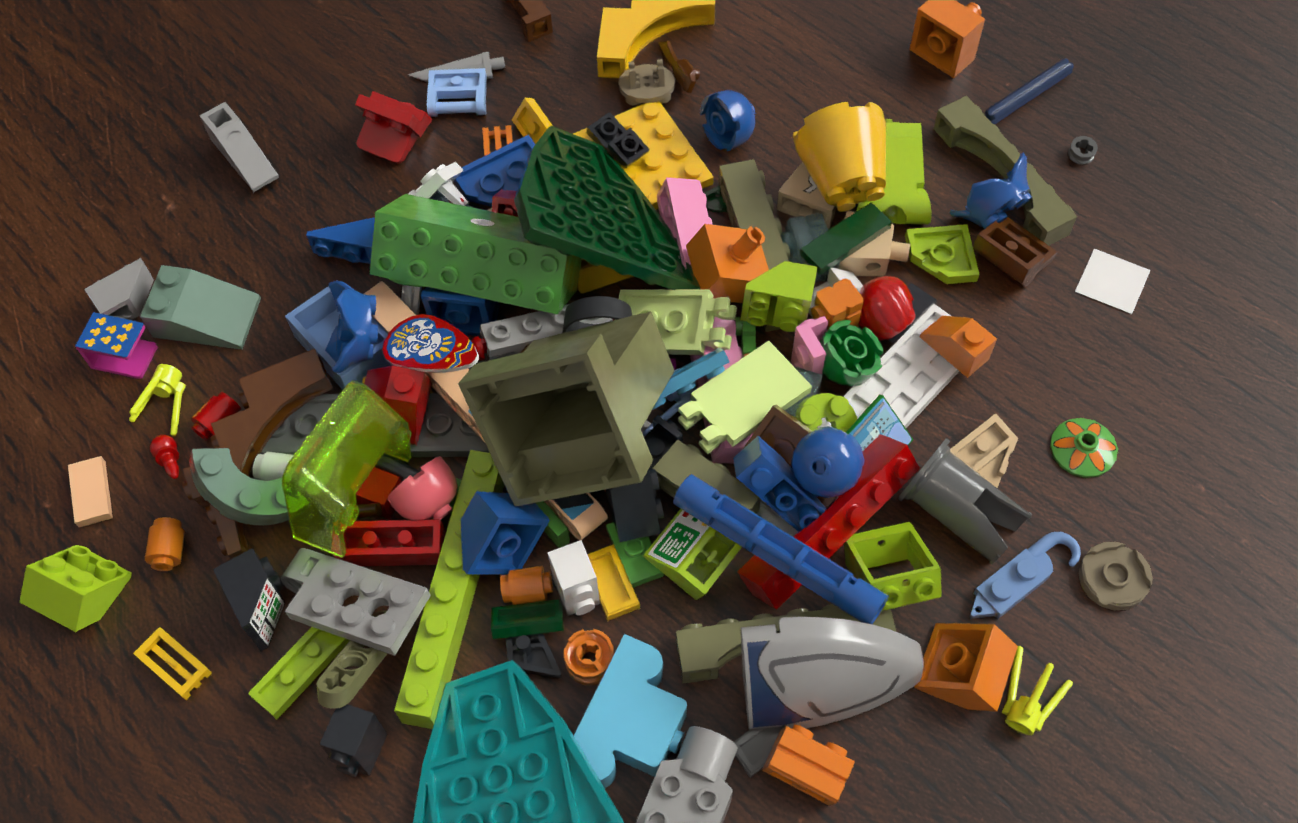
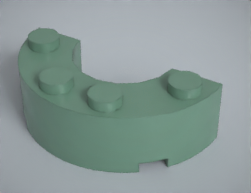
(235, 493)

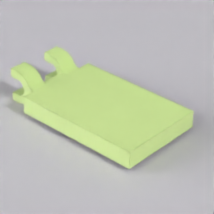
(684, 317)
(743, 396)

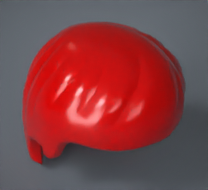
(886, 307)

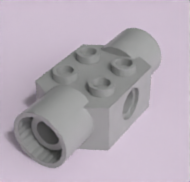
(694, 783)

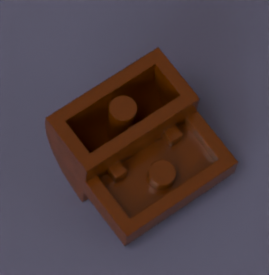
(1014, 250)

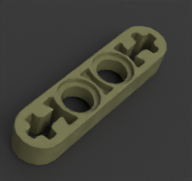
(328, 689)

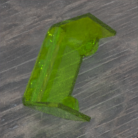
(335, 463)

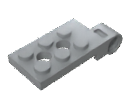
(326, 582)

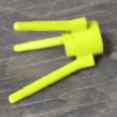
(163, 383)
(1025, 713)

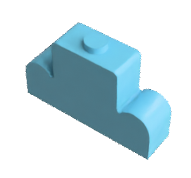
(630, 715)

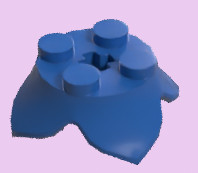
(994, 197)
(355, 333)

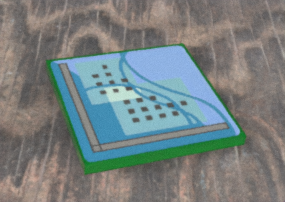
(877, 420)

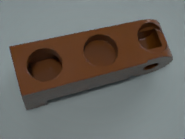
(535, 18)

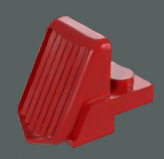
(390, 126)

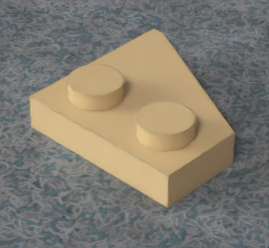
(988, 449)

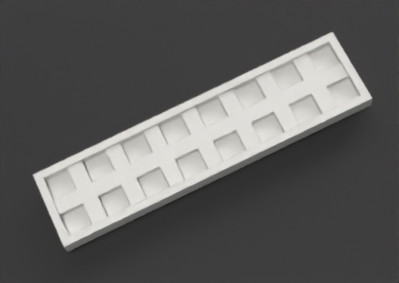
(909, 375)

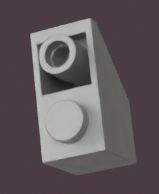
(123, 291)

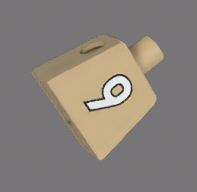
(801, 197)

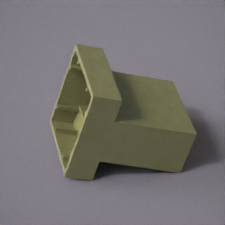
(571, 408)

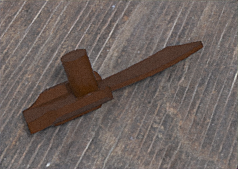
(682, 71)

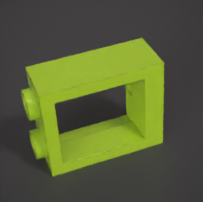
(899, 544)

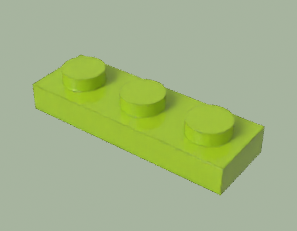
(297, 670)

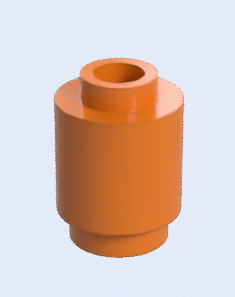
(165, 544)
(526, 585)

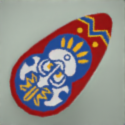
(429, 345)

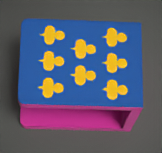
(116, 346)

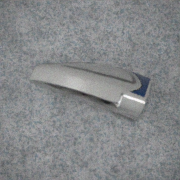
(823, 670)

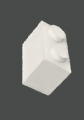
(574, 578)

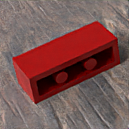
(394, 542)

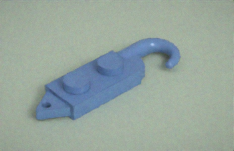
(1020, 576)

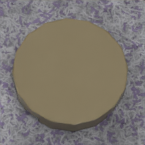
(1115, 576)

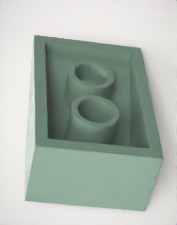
(199, 309)

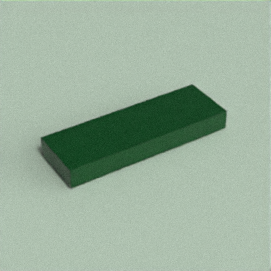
(845, 238)

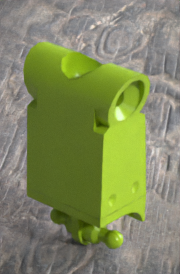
(904, 191)

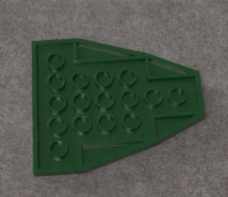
(591, 209)

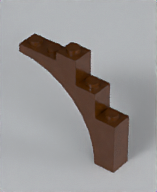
(268, 401)

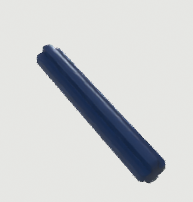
(1029, 91)

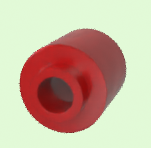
(213, 410)

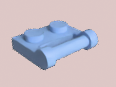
(455, 85)

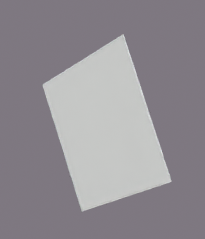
(1112, 281)

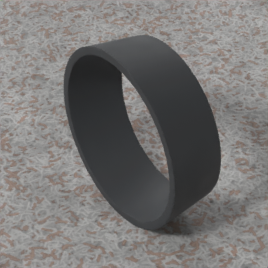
(594, 308)

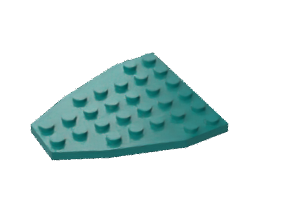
(506, 758)

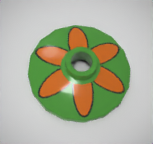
(1076, 456)

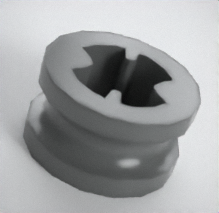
(1082, 142)

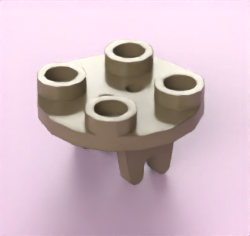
(646, 83)

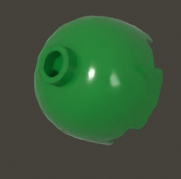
(850, 354)

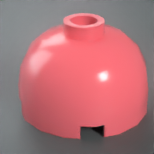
(426, 493)

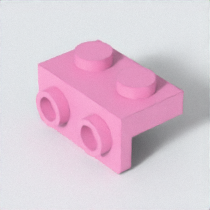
(807, 350)

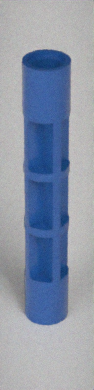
(780, 550)

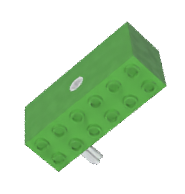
(469, 254)

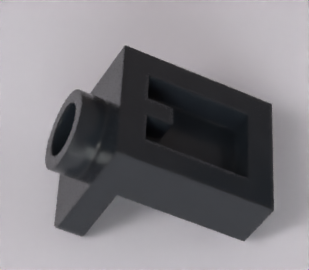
(662, 438)

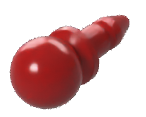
(166, 454)

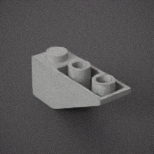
(238, 146)

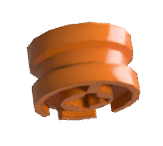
(584, 670)

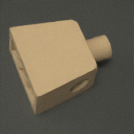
(875, 256)

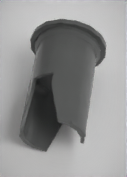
(964, 502)

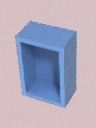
(313, 326)

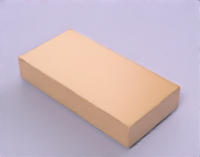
(90, 491)

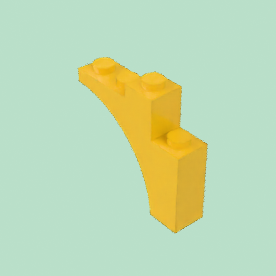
(629, 30)

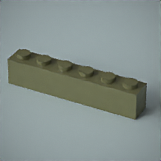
(749, 206)

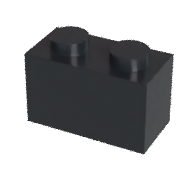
(353, 740)

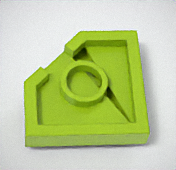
(944, 252)

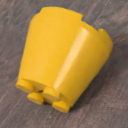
(845, 153)

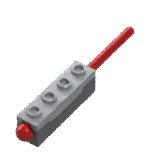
(514, 333)

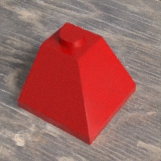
(404, 391)

